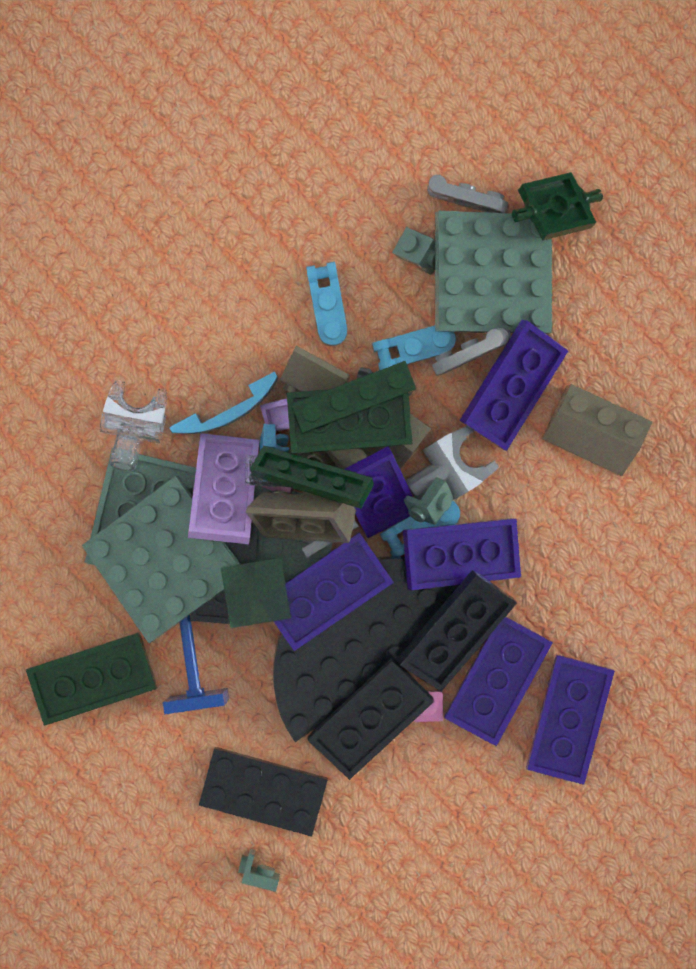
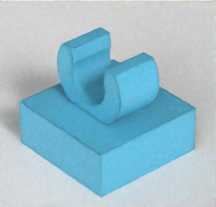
(270, 439)

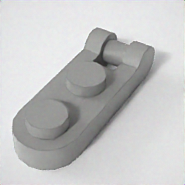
(466, 195)
(471, 350)

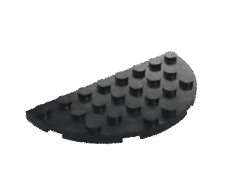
(344, 656)

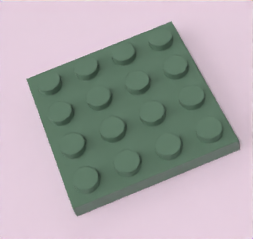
(490, 273)
(154, 563)

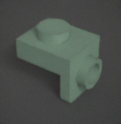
(416, 249)
(433, 503)

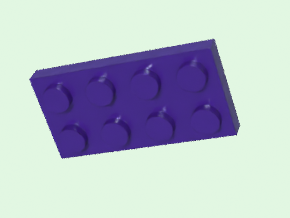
(514, 385)
(450, 552)
(331, 590)
(498, 680)
(570, 719)

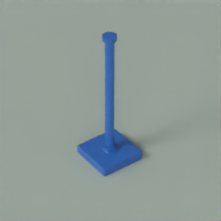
(195, 697)

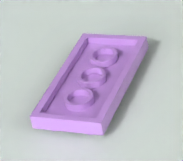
(221, 491)

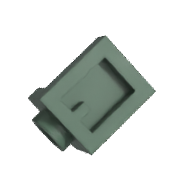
(260, 877)

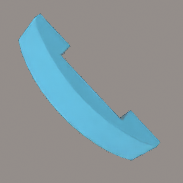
(194, 425)

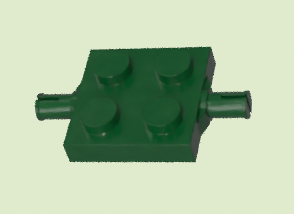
(557, 206)

